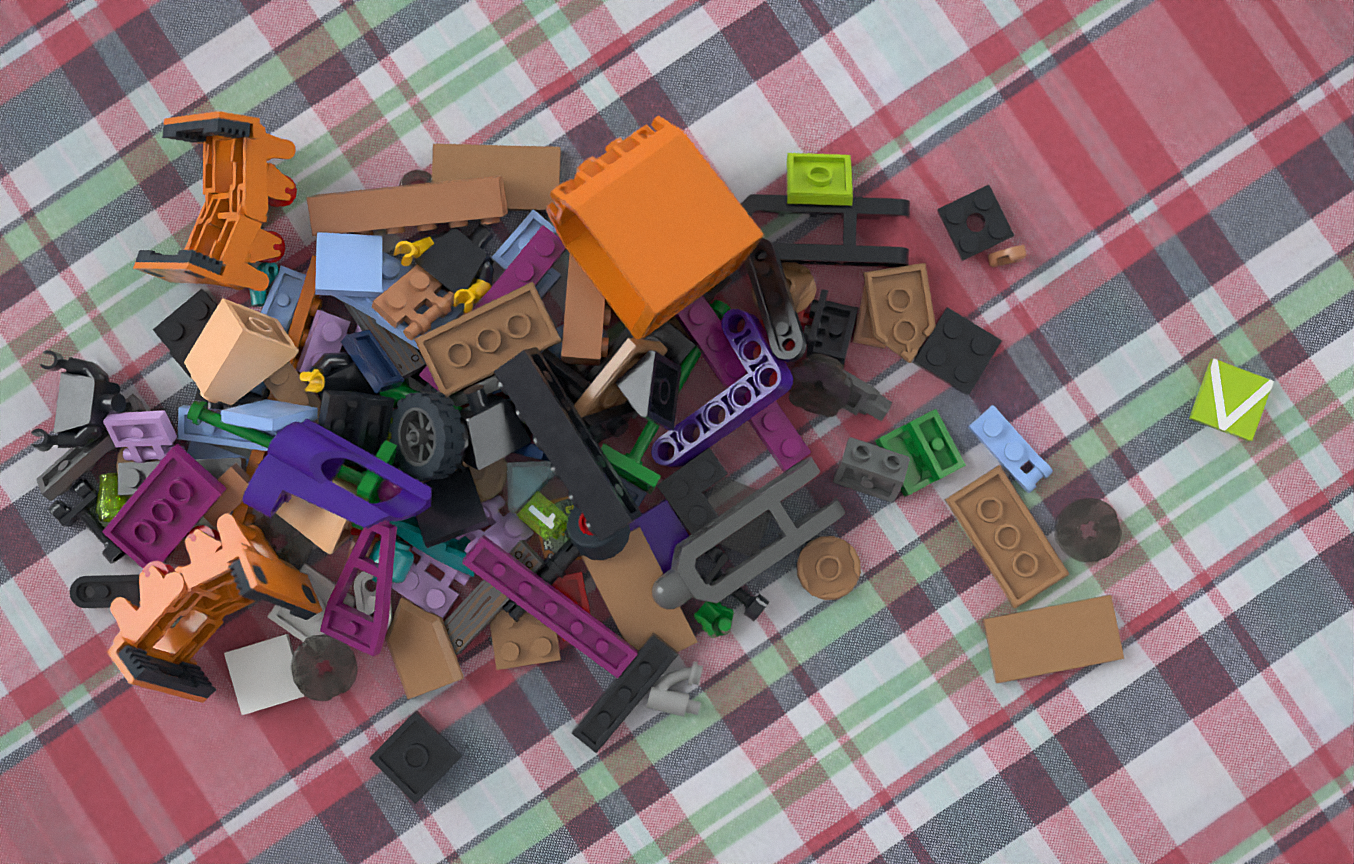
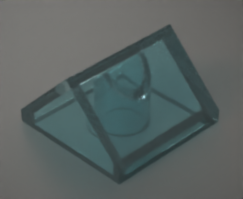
(524, 481)

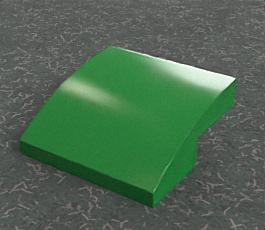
(929, 449)

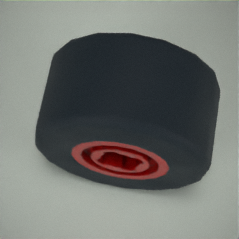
(589, 544)

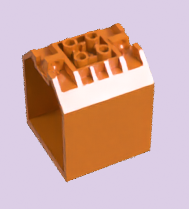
(652, 225)

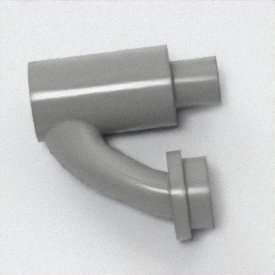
(672, 701)

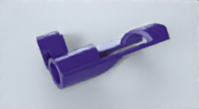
(304, 463)

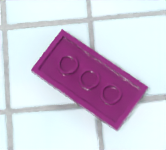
(164, 508)

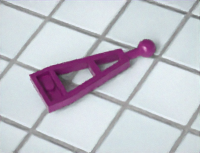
(348, 623)

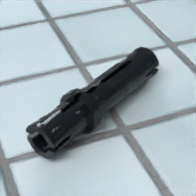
(550, 572)

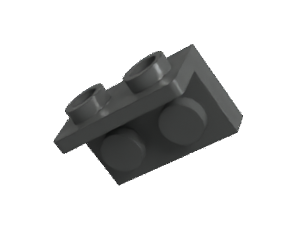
(871, 470)

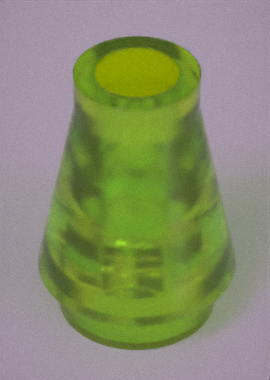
(108, 500)

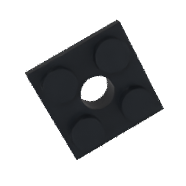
(986, 207)

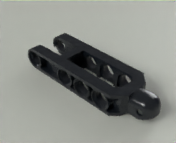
(836, 255)

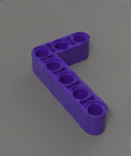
(732, 398)

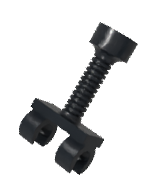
(82, 510)
(753, 604)

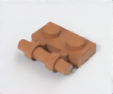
(407, 296)

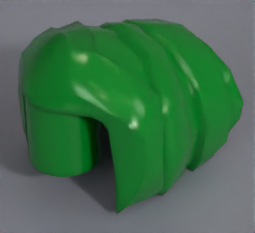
(715, 619)

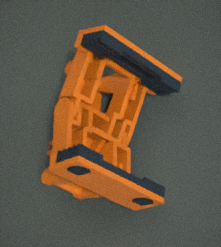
(237, 197)
(224, 576)

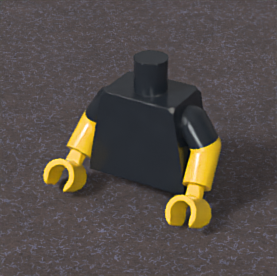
(455, 262)

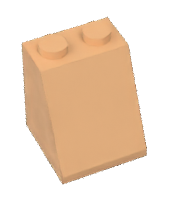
(237, 352)
(317, 524)

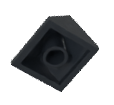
(653, 388)

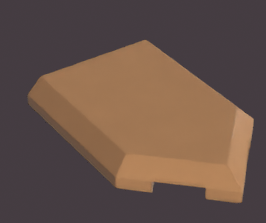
(900, 308)
(421, 650)

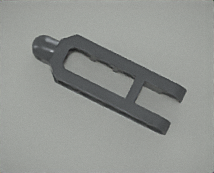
(683, 580)

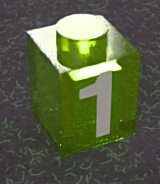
(544, 517)

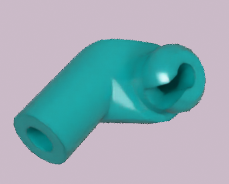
(259, 297)

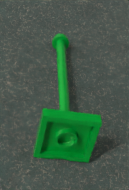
(630, 465)
(366, 483)

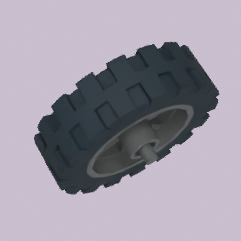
(424, 426)

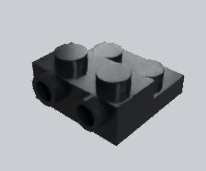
(185, 326)

